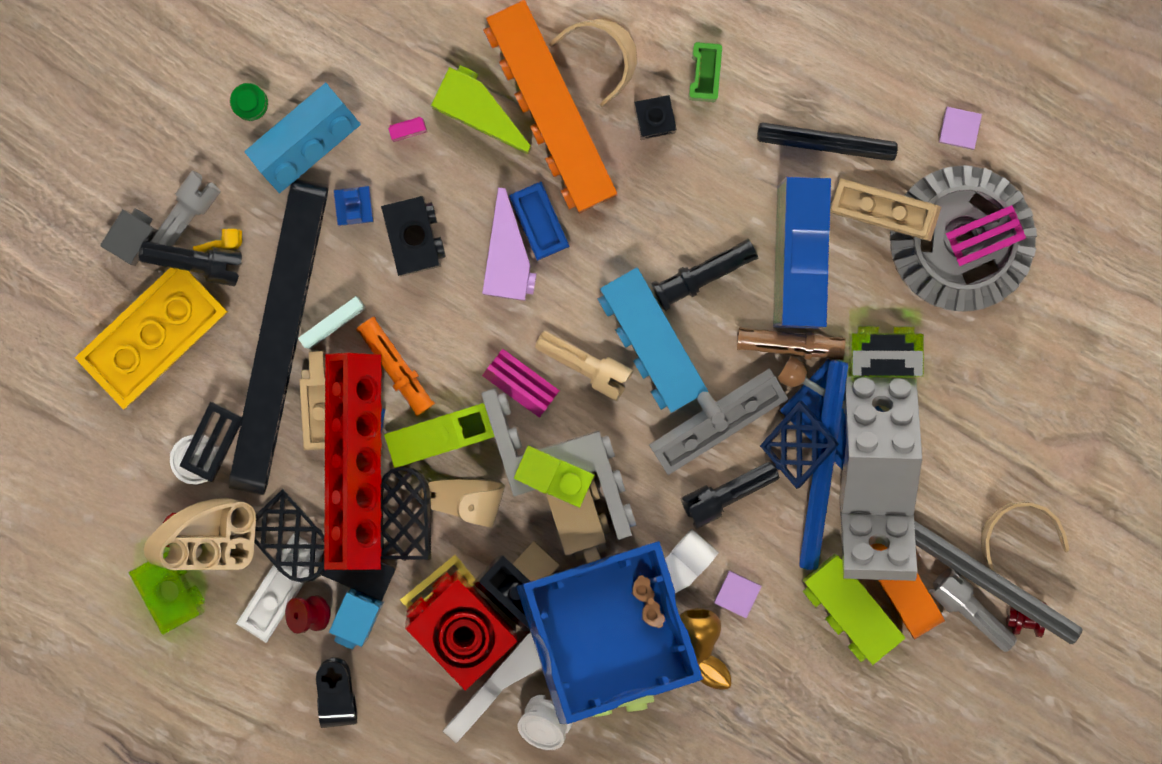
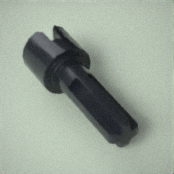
(210, 264)
(708, 503)

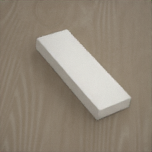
(274, 593)

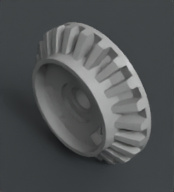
(937, 274)

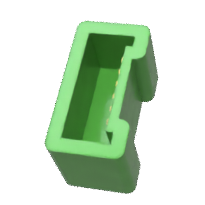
(707, 72)

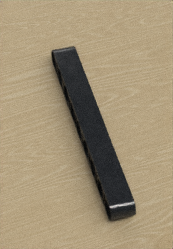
(278, 336)

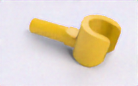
(230, 240)

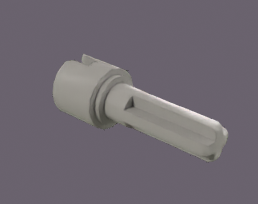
(190, 203)
(957, 595)

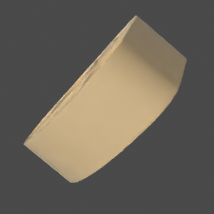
(205, 525)

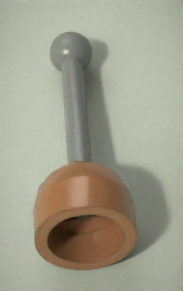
(795, 374)

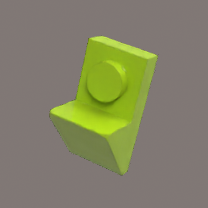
(553, 476)

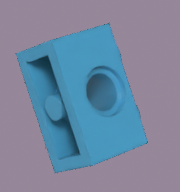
(355, 619)

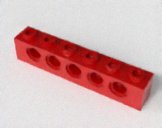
(352, 462)

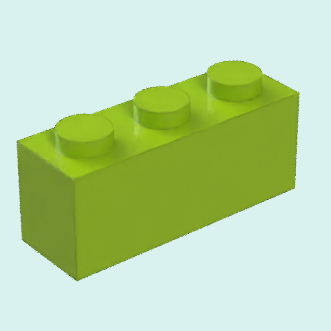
(852, 611)

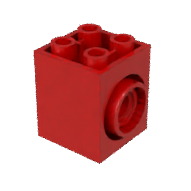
(448, 608)

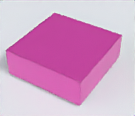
(407, 129)

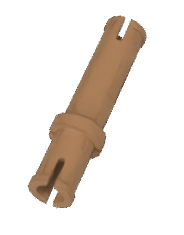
(791, 343)

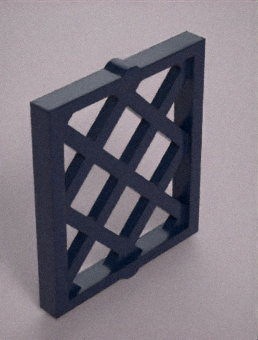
(781, 464)

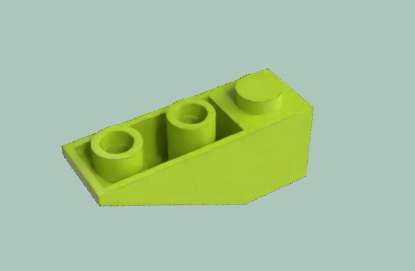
(439, 435)

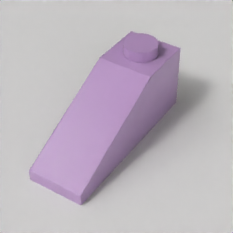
(507, 261)

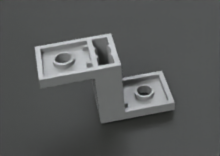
(586, 452)
(880, 478)

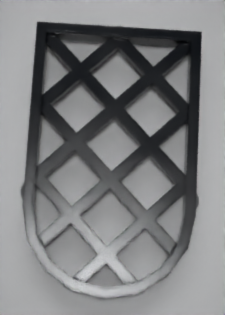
(282, 496)
(426, 508)

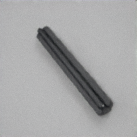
(827, 141)

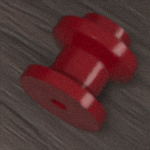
(307, 614)
(1019, 621)

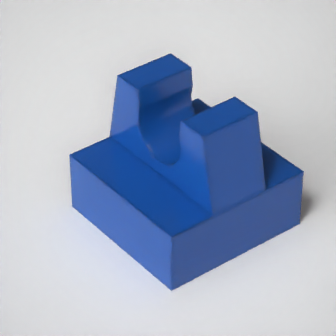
(353, 206)

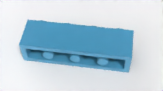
(653, 340)

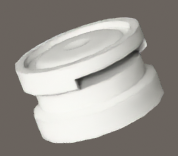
(178, 453)
(541, 726)

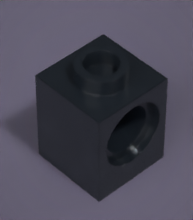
(655, 117)

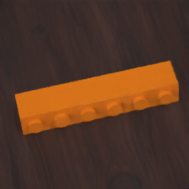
(551, 106)

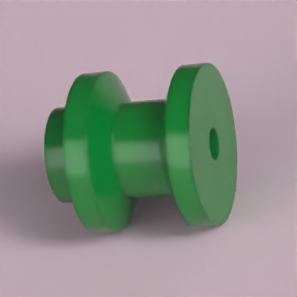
(249, 102)

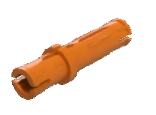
(395, 366)

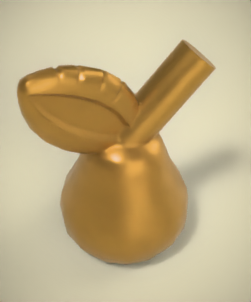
(704, 630)

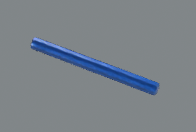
(822, 476)

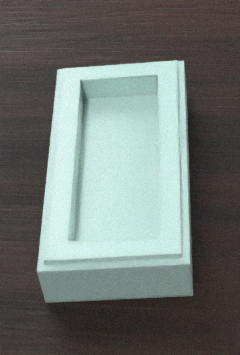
(332, 323)

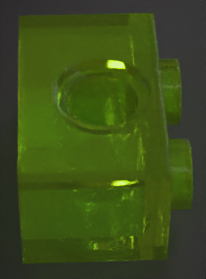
(167, 613)

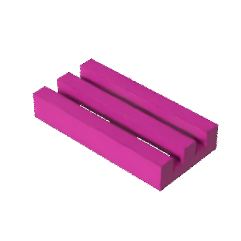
(1014, 223)
(522, 378)

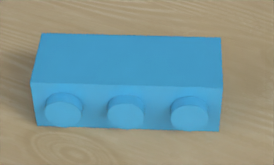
(302, 138)

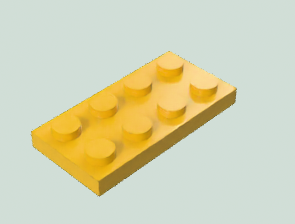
(151, 335)

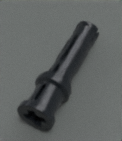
(690, 280)

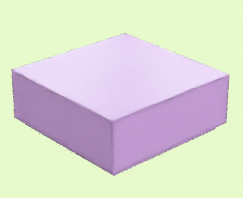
(960, 128)
(737, 594)

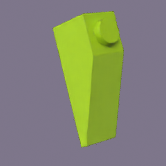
(472, 104)

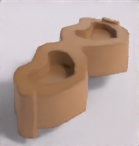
(651, 611)

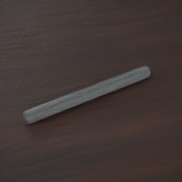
(996, 585)

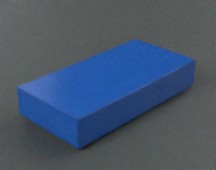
(539, 221)

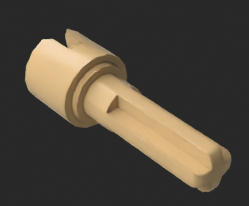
(601, 372)

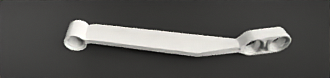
(684, 564)

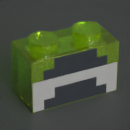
(885, 353)

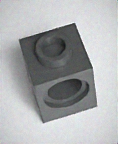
(128, 234)

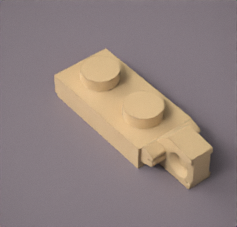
(313, 401)

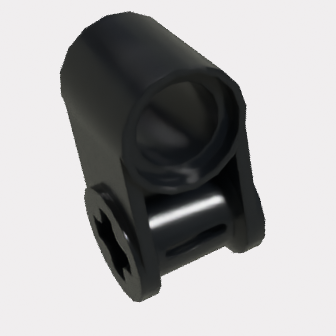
(335, 700)

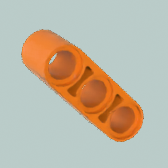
(912, 602)

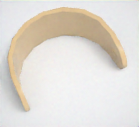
(624, 41)
(469, 499)
(989, 524)

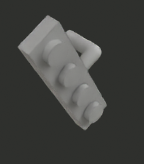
(718, 420)

